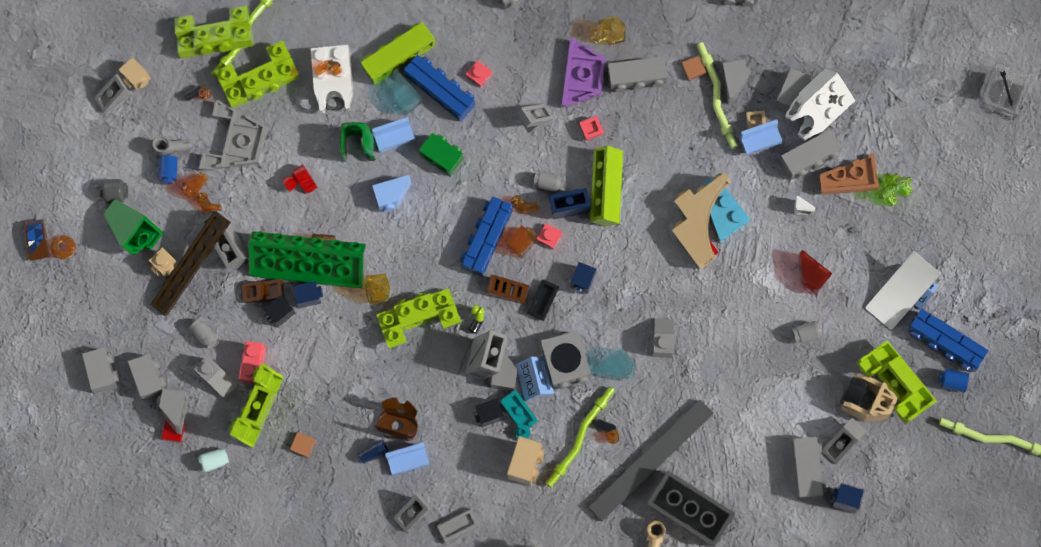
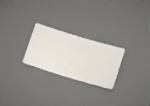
(902, 290)

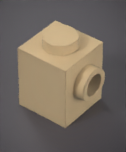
(134, 74)
(163, 263)

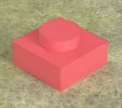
(479, 73)
(591, 128)
(549, 236)

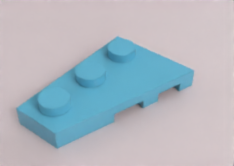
(727, 214)

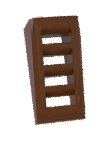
(498, 294)

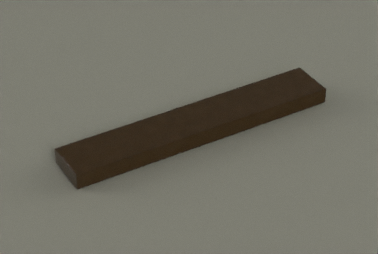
(190, 263)

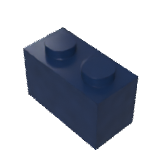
(569, 203)
(846, 498)

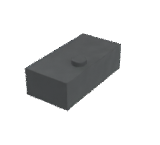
(691, 508)

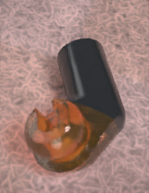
(198, 91)
(610, 431)

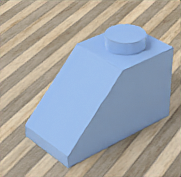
(390, 193)

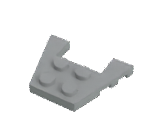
(243, 140)

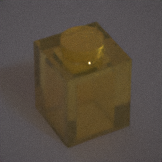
(377, 288)

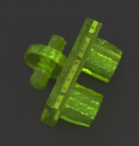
(902, 184)

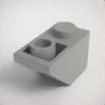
(506, 377)

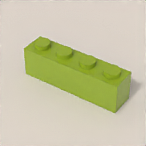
(398, 53)
(606, 186)

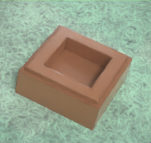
(693, 68)
(302, 444)

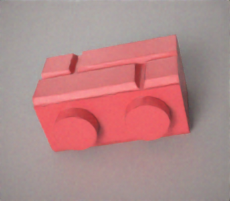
(252, 357)

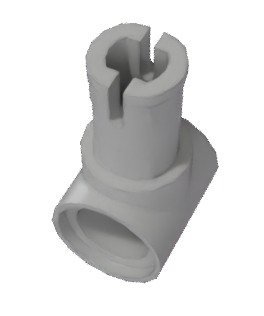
(170, 146)

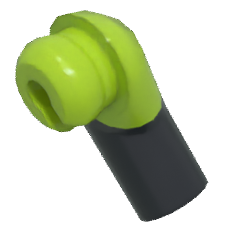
(478, 320)

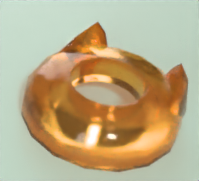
(71, 248)

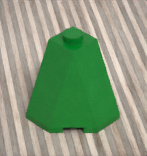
(131, 228)

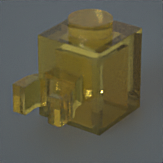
(609, 30)

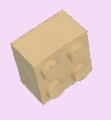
(525, 461)

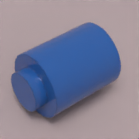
(167, 169)
(954, 380)

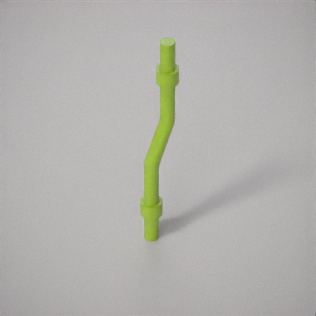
(226, 60)
(560, 469)

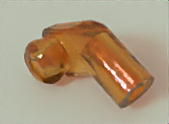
(329, 65)
(205, 204)
(523, 207)

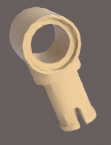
(655, 540)

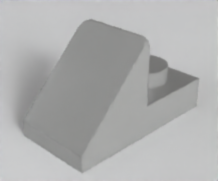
(111, 94)
(534, 116)
(412, 512)

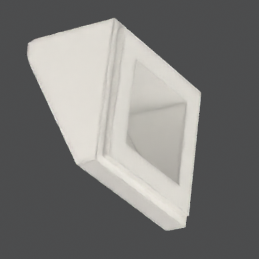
(803, 207)

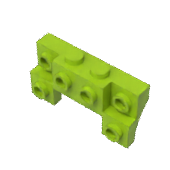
(214, 37)
(260, 80)
(415, 313)
(900, 379)
(258, 406)

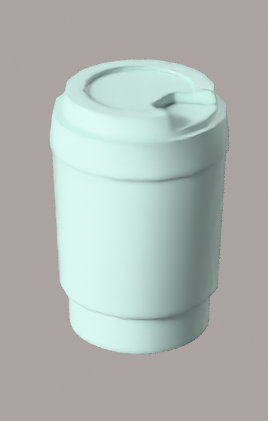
(213, 459)

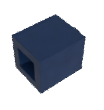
(583, 278)
(308, 294)

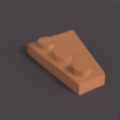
(855, 177)

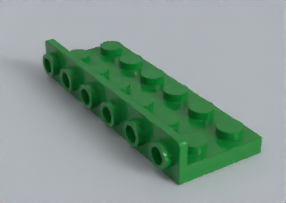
(306, 259)

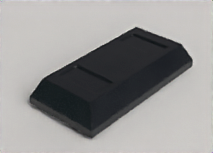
(542, 300)

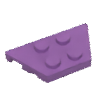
(583, 74)

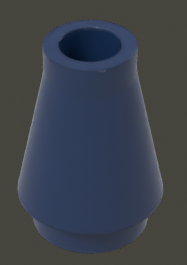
(373, 451)

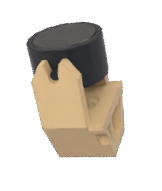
(881, 405)

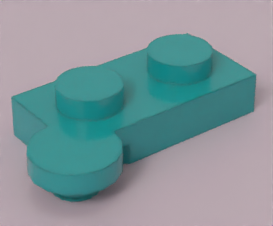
(519, 413)

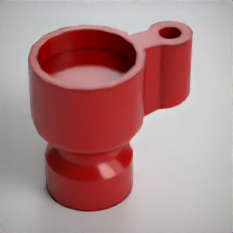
(300, 177)

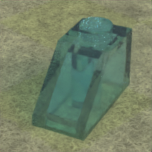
(404, 96)
(615, 367)

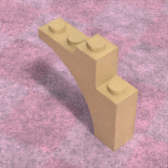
(697, 209)

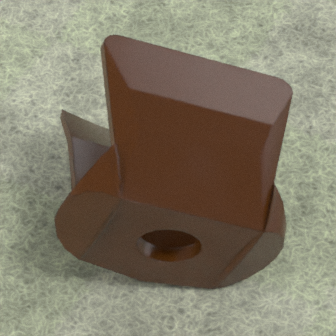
(394, 412)

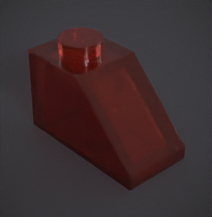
(812, 273)

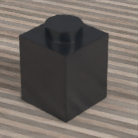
(279, 311)
(488, 413)

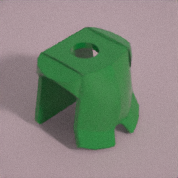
(359, 128)

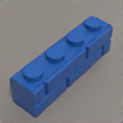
(440, 88)
(487, 236)
(948, 341)

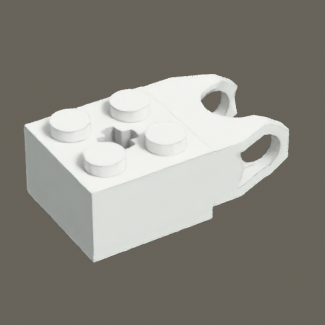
(330, 85)
(820, 103)

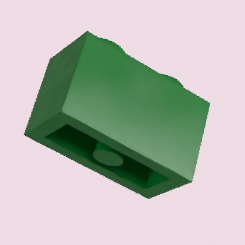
(441, 154)

